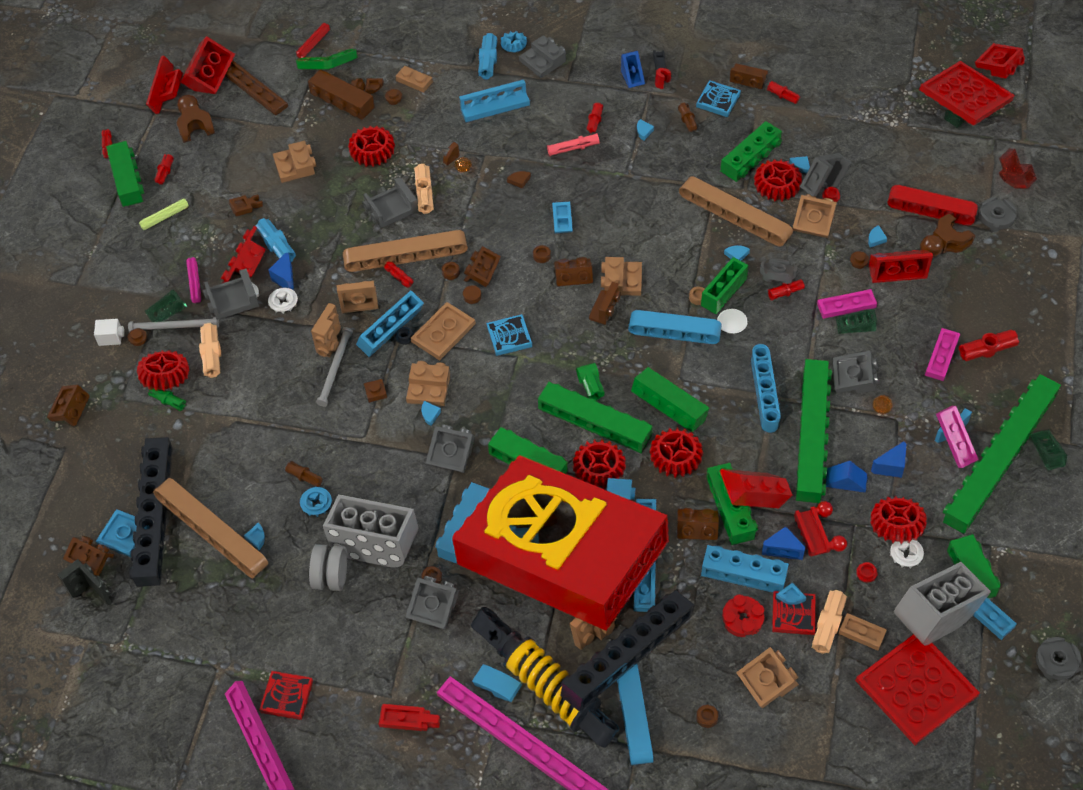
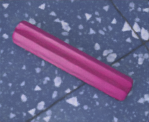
(193, 280)

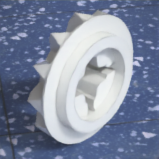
(282, 294)
(915, 550)

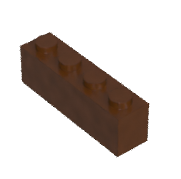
(341, 94)

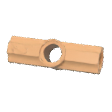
(423, 188)
(210, 350)
(829, 621)

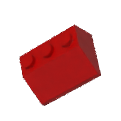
(207, 67)
(900, 266)
(755, 488)

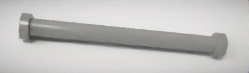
(172, 324)
(322, 400)

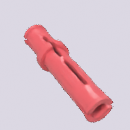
(580, 142)

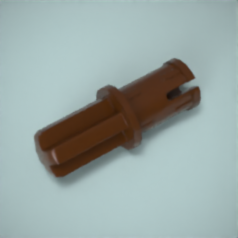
(687, 116)
(303, 474)

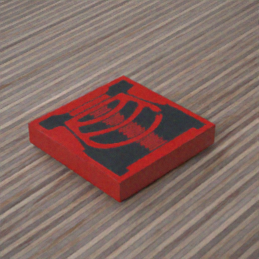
(794, 617)
(286, 695)

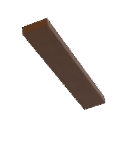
(255, 89)

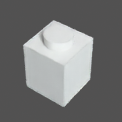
(108, 332)

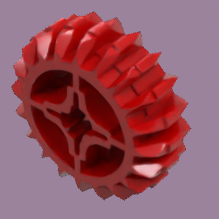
(373, 151)
(776, 184)
(163, 370)
(598, 456)
(683, 459)
(898, 516)

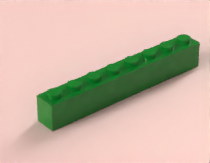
(812, 431)

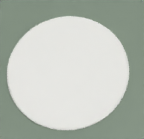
(732, 320)

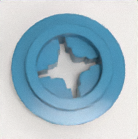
(517, 45)
(312, 495)

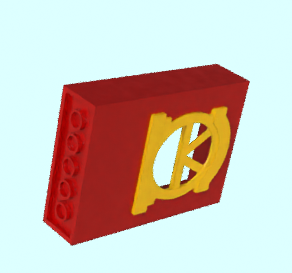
(582, 574)

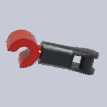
(662, 72)

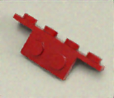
(164, 85)
(247, 258)

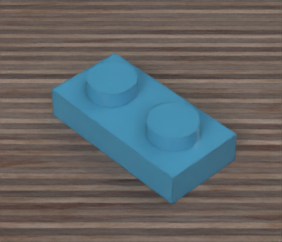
(994, 619)

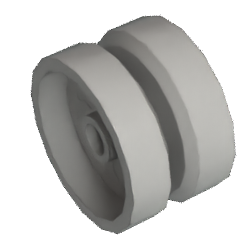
(328, 567)

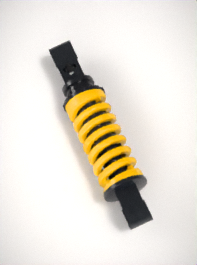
(527, 662)

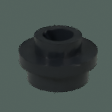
(401, 332)

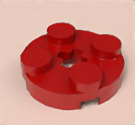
(746, 605)

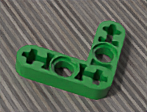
(327, 62)

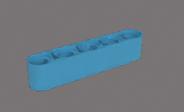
(675, 327)
(764, 377)
(635, 717)

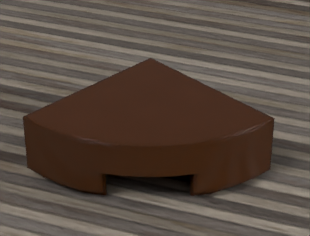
(373, 85)
(452, 154)
(519, 178)

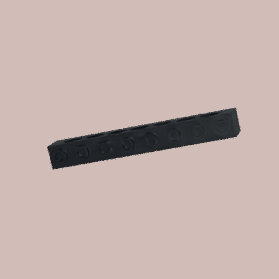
(156, 519)
(626, 650)

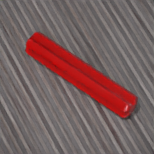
(312, 40)

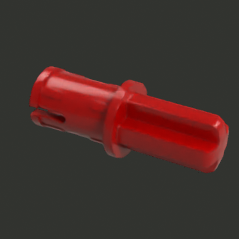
(783, 92)
(595, 117)
(164, 168)
(785, 289)

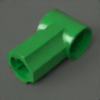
(589, 377)

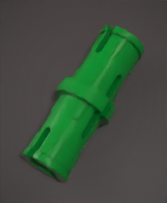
(168, 398)

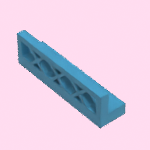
(494, 104)

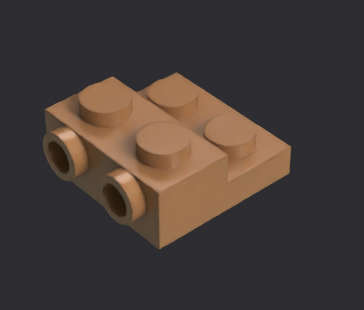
(295, 162)
(814, 216)
(626, 274)
(357, 296)
(325, 331)
(428, 383)
(584, 633)
(768, 677)

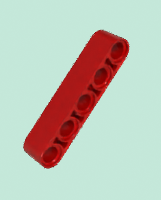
(932, 204)

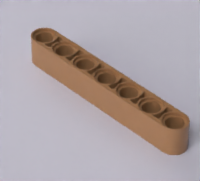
(736, 211)
(405, 250)
(211, 528)

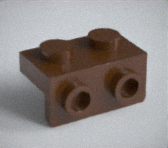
(573, 271)
(605, 304)
(697, 524)

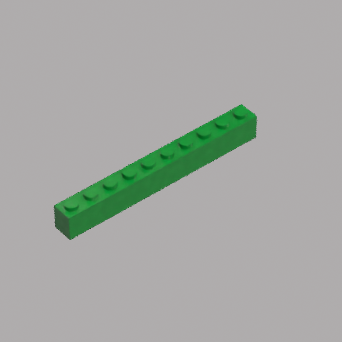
(1001, 454)

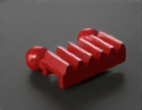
(813, 531)

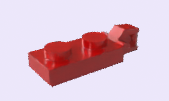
(407, 718)

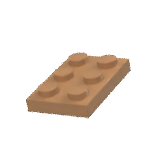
(443, 331)

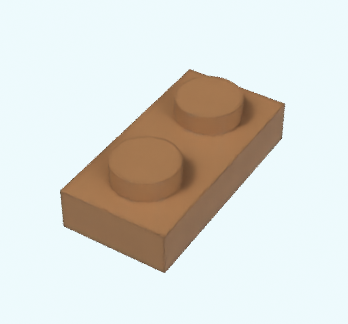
(414, 79)
(862, 631)

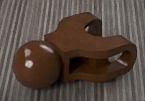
(192, 118)
(946, 238)

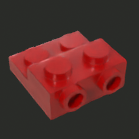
(1001, 60)

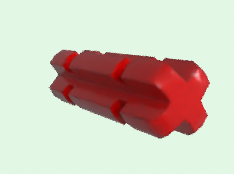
(106, 140)
(400, 275)

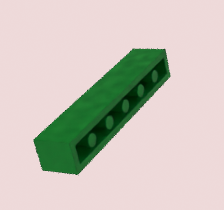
(595, 417)

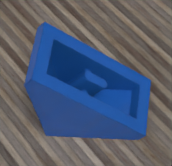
(632, 69)
(282, 273)
(891, 463)
(846, 477)
(783, 545)

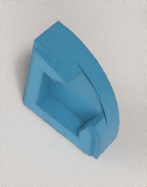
(644, 129)
(801, 163)
(876, 237)
(738, 252)
(430, 412)
(256, 536)
(791, 595)

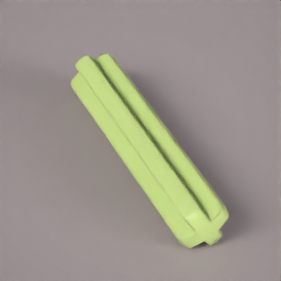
(163, 214)

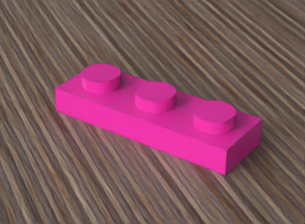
(847, 303)
(942, 354)
(957, 436)

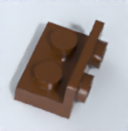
(748, 76)
(482, 266)
(69, 404)
(88, 553)

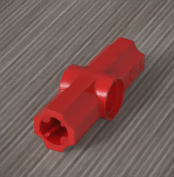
(988, 345)

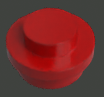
(831, 193)
(866, 572)

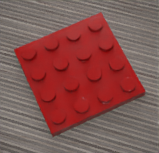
(966, 92)
(917, 688)

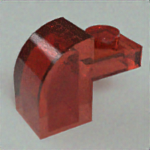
(1016, 174)

